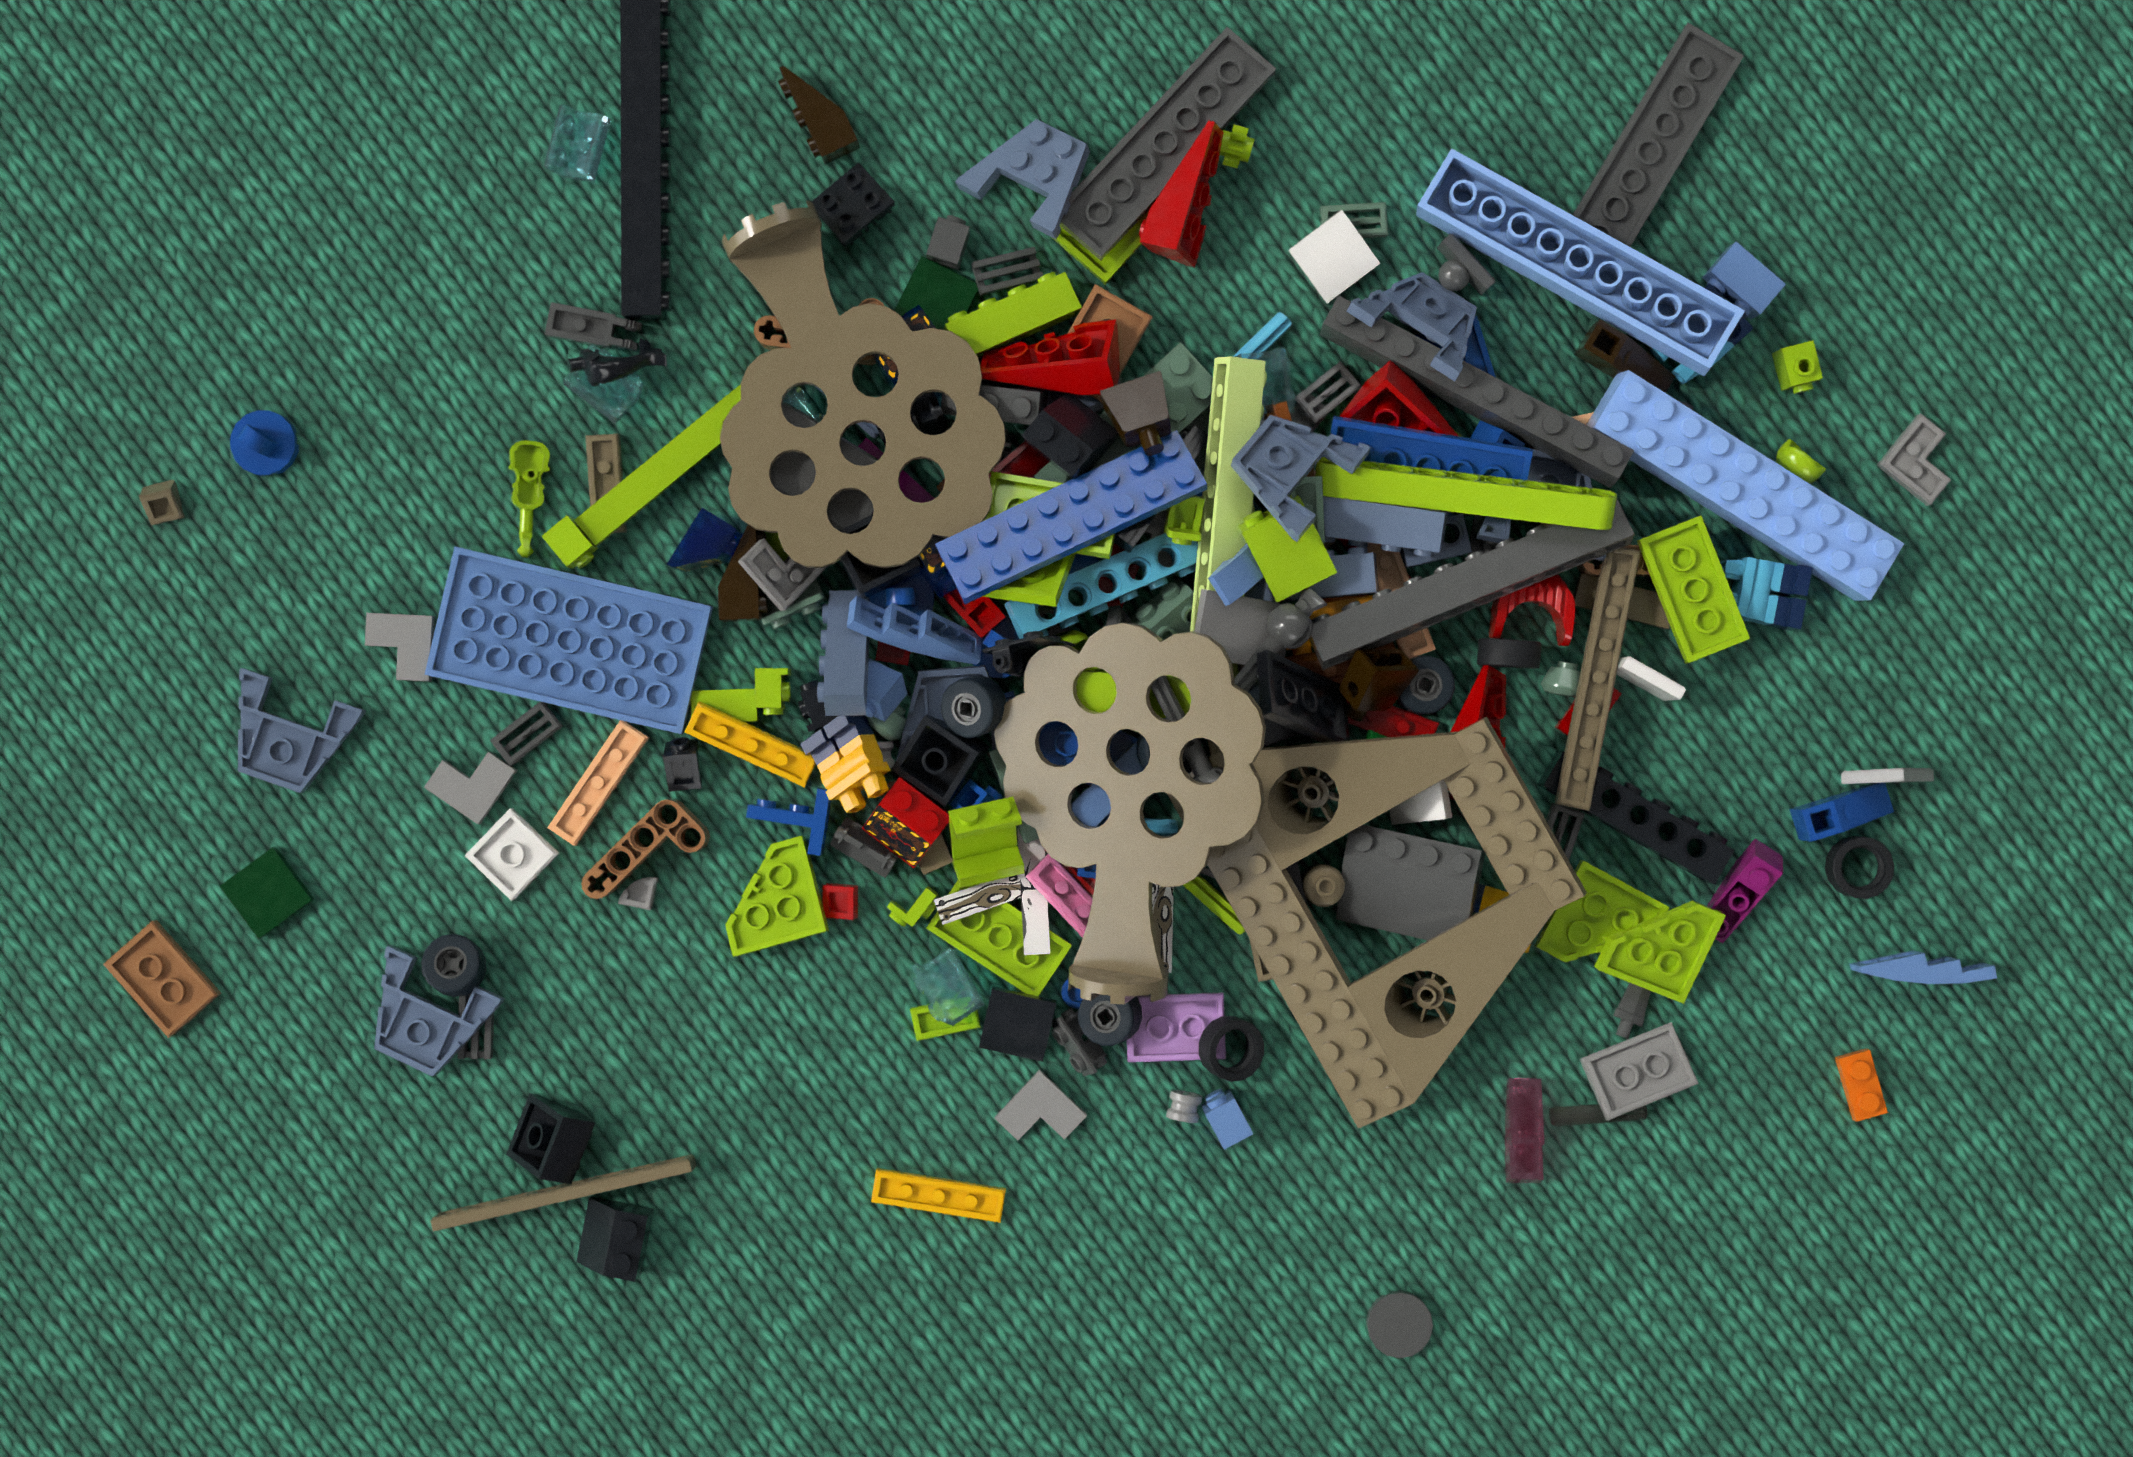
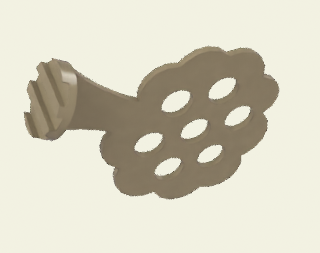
(787, 268)
(1120, 942)

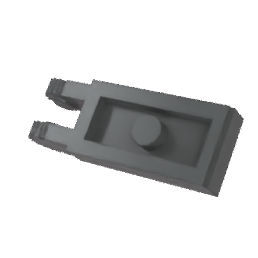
(589, 327)

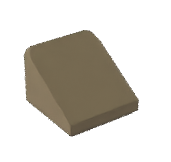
(161, 502)

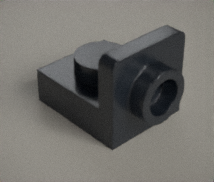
(682, 764)

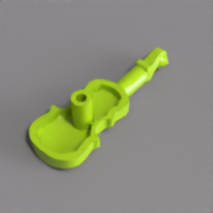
(528, 462)

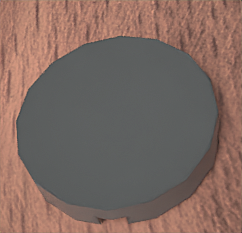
(1399, 1324)

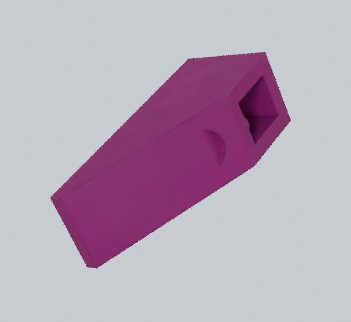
(1746, 885)

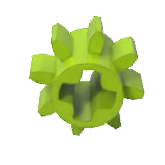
(1236, 146)

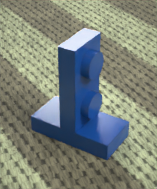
(799, 816)

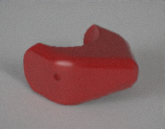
(1550, 594)

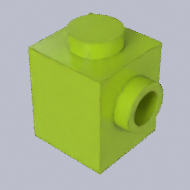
(1797, 367)
(570, 543)

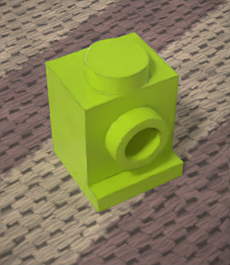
(772, 690)

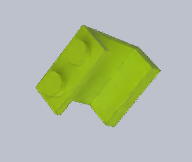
(1284, 562)
(985, 841)

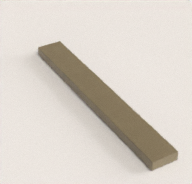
(1597, 679)
(563, 1192)

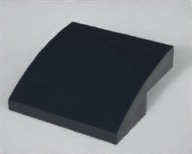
(1017, 1023)

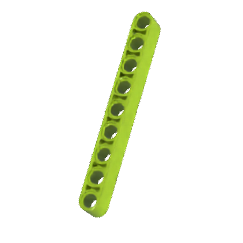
(1470, 494)

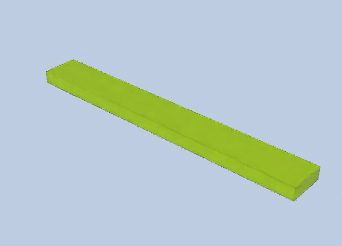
(657, 473)

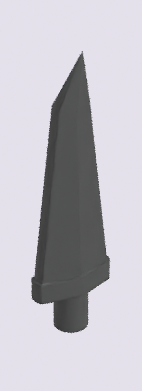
(1631, 1009)

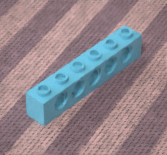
(1145, 555)

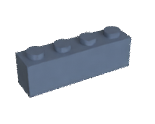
(1385, 525)
(1355, 577)
(844, 660)

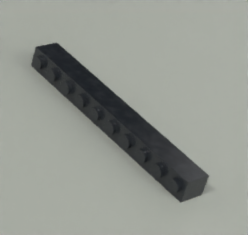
(644, 160)

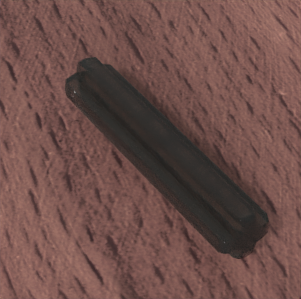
(1590, 1114)

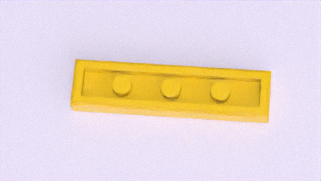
(750, 744)
(938, 1195)

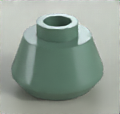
(1562, 679)
(892, 727)

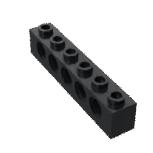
(1705, 865)

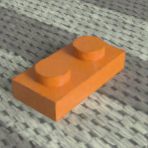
(1861, 1085)

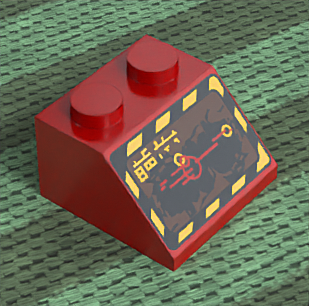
(907, 822)

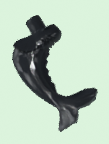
(606, 369)

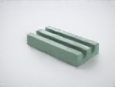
(1357, 208)

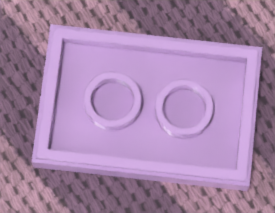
(1174, 1026)

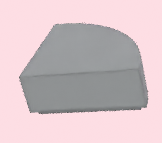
(640, 893)

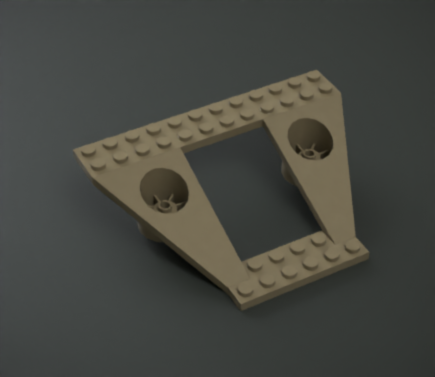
(1367, 1030)

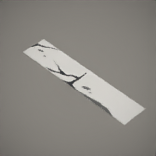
(1033, 903)

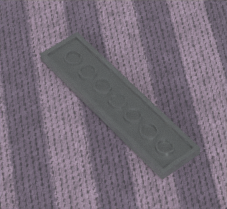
(1658, 134)
(1147, 156)

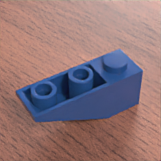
(1841, 812)

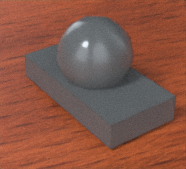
(1461, 268)

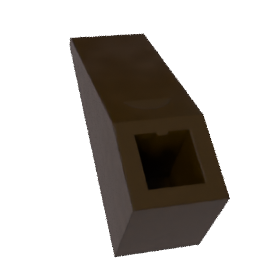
(825, 120)
(1616, 352)
(737, 592)

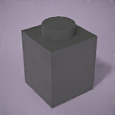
(949, 242)

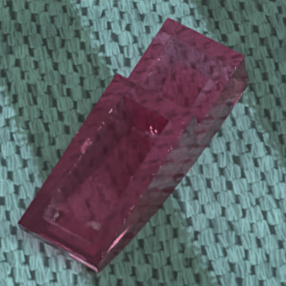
(1524, 1131)

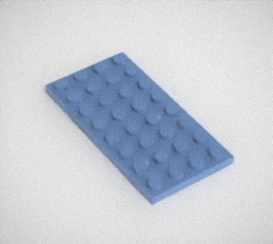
(568, 640)

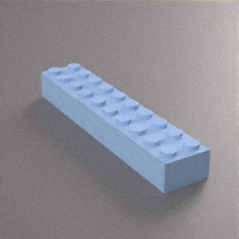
(1579, 262)
(1745, 487)

